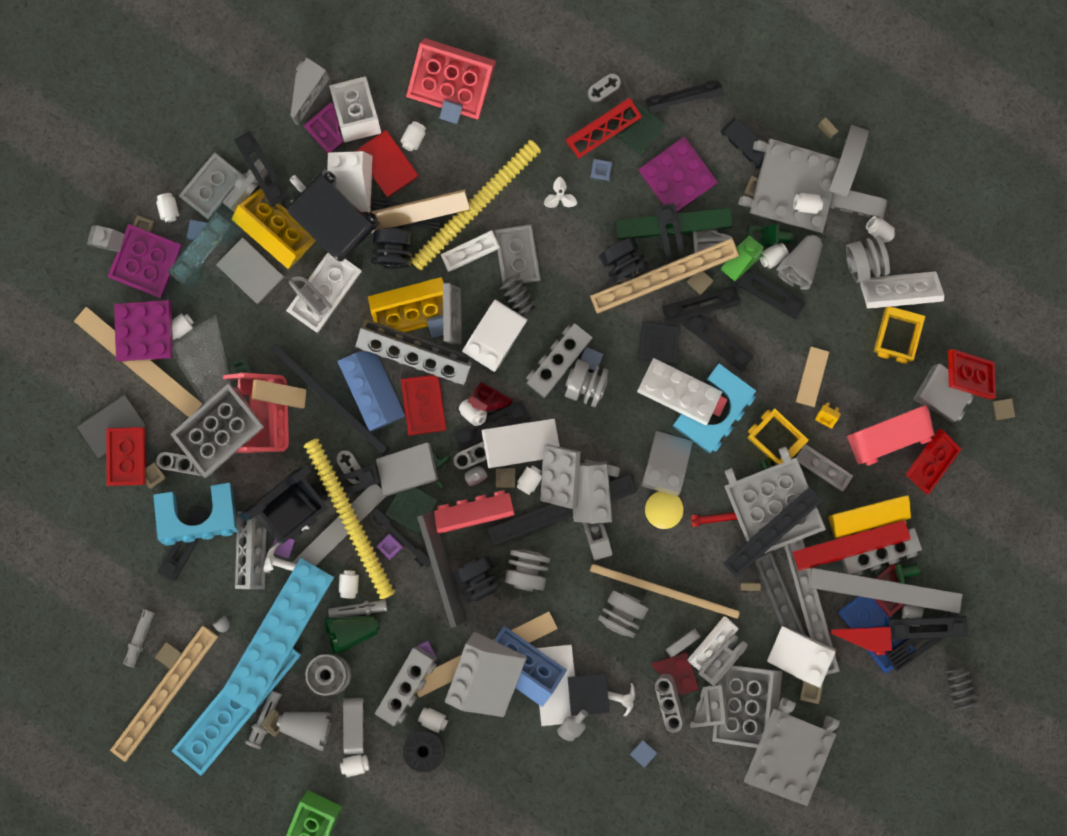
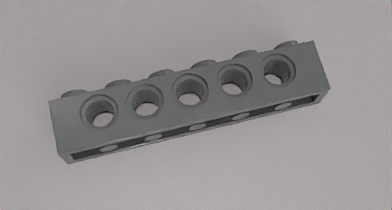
(408, 343)

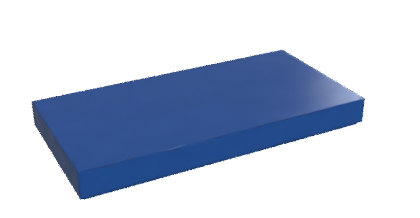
(864, 613)

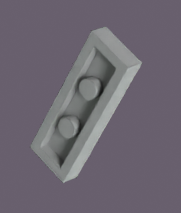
(823, 468)

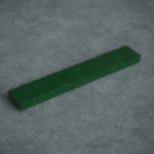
(688, 223)

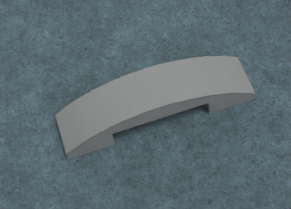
(849, 160)

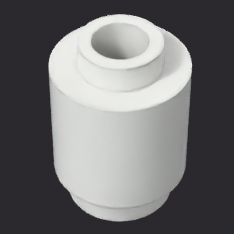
(413, 136)
(808, 203)
(167, 207)
(881, 228)
(773, 255)
(181, 325)
(474, 416)
(529, 479)
(348, 584)
(433, 720)
(355, 765)

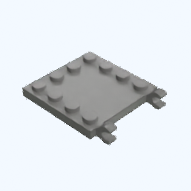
(789, 172)
(766, 494)
(791, 754)

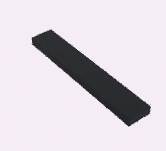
(773, 531)

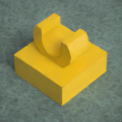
(828, 416)

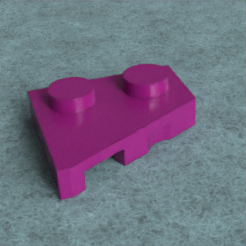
(326, 129)

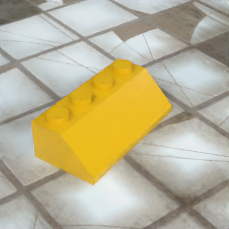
(273, 229)
(408, 306)
(870, 517)

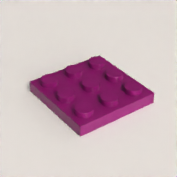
(678, 175)
(144, 261)
(143, 331)

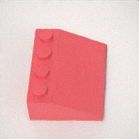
(451, 75)
(474, 512)

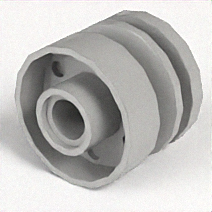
(871, 258)
(583, 382)
(527, 570)
(623, 613)
(317, 678)

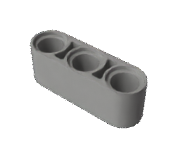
(860, 203)
(470, 454)
(175, 465)
(669, 711)
(353, 725)

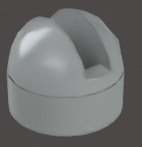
(222, 624)

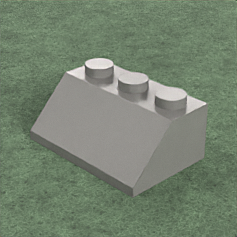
(593, 494)

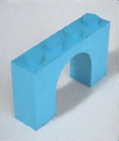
(738, 395)
(221, 521)

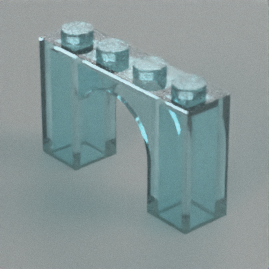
(214, 233)

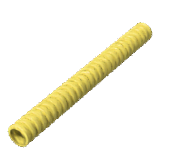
(476, 204)
(348, 517)

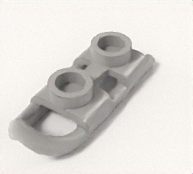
(306, 293)

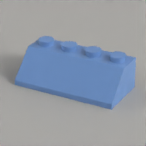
(371, 389)
(539, 674)

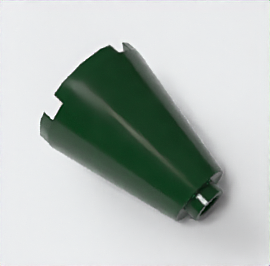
(350, 631)

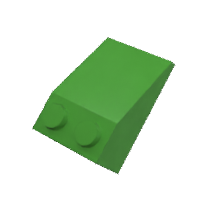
(314, 816)

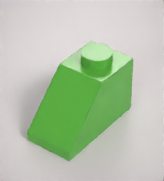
(749, 253)

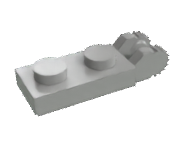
(722, 660)

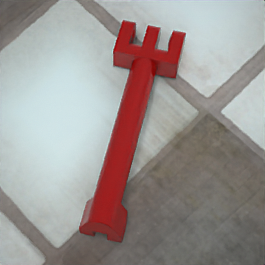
(696, 520)

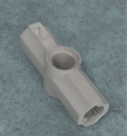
(244, 187)

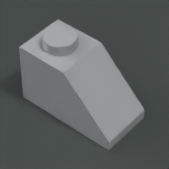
(105, 238)
(597, 540)

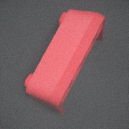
(274, 417)
(891, 435)

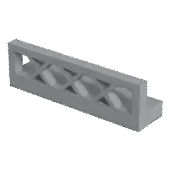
(254, 552)

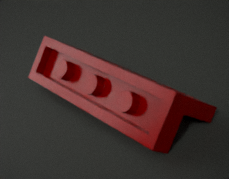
(595, 125)

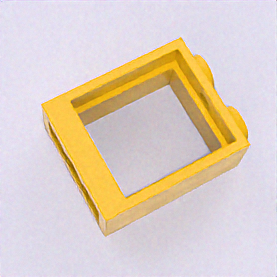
(905, 316)
(766, 417)

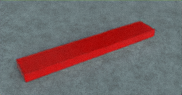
(851, 545)

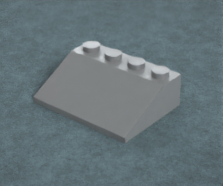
(217, 430)
(485, 677)
(749, 703)

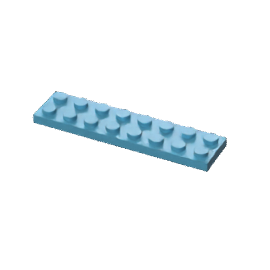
(277, 635)
(219, 726)

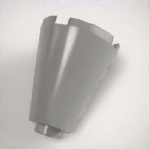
(801, 263)
(306, 727)

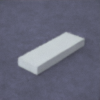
(470, 251)
(712, 643)

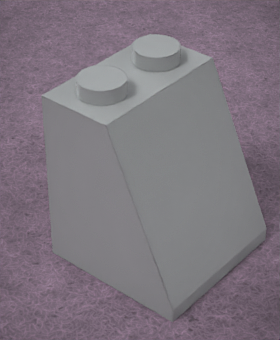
(940, 397)

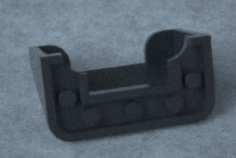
(331, 217)

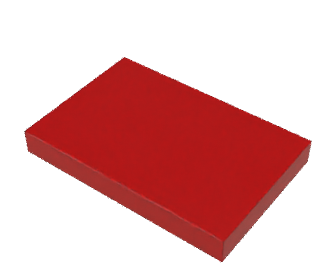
(389, 164)
(971, 374)
(423, 405)
(126, 456)
(933, 461)

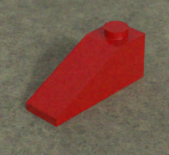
(870, 638)

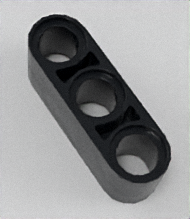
(743, 139)

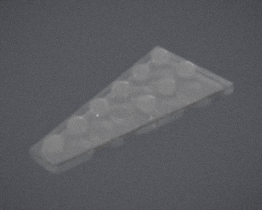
(203, 359)

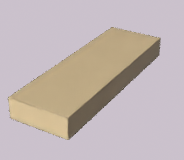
(812, 377)
(278, 394)

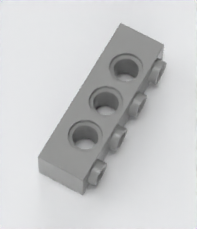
(580, 339)
(891, 556)
(387, 709)

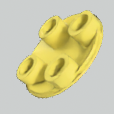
(664, 510)

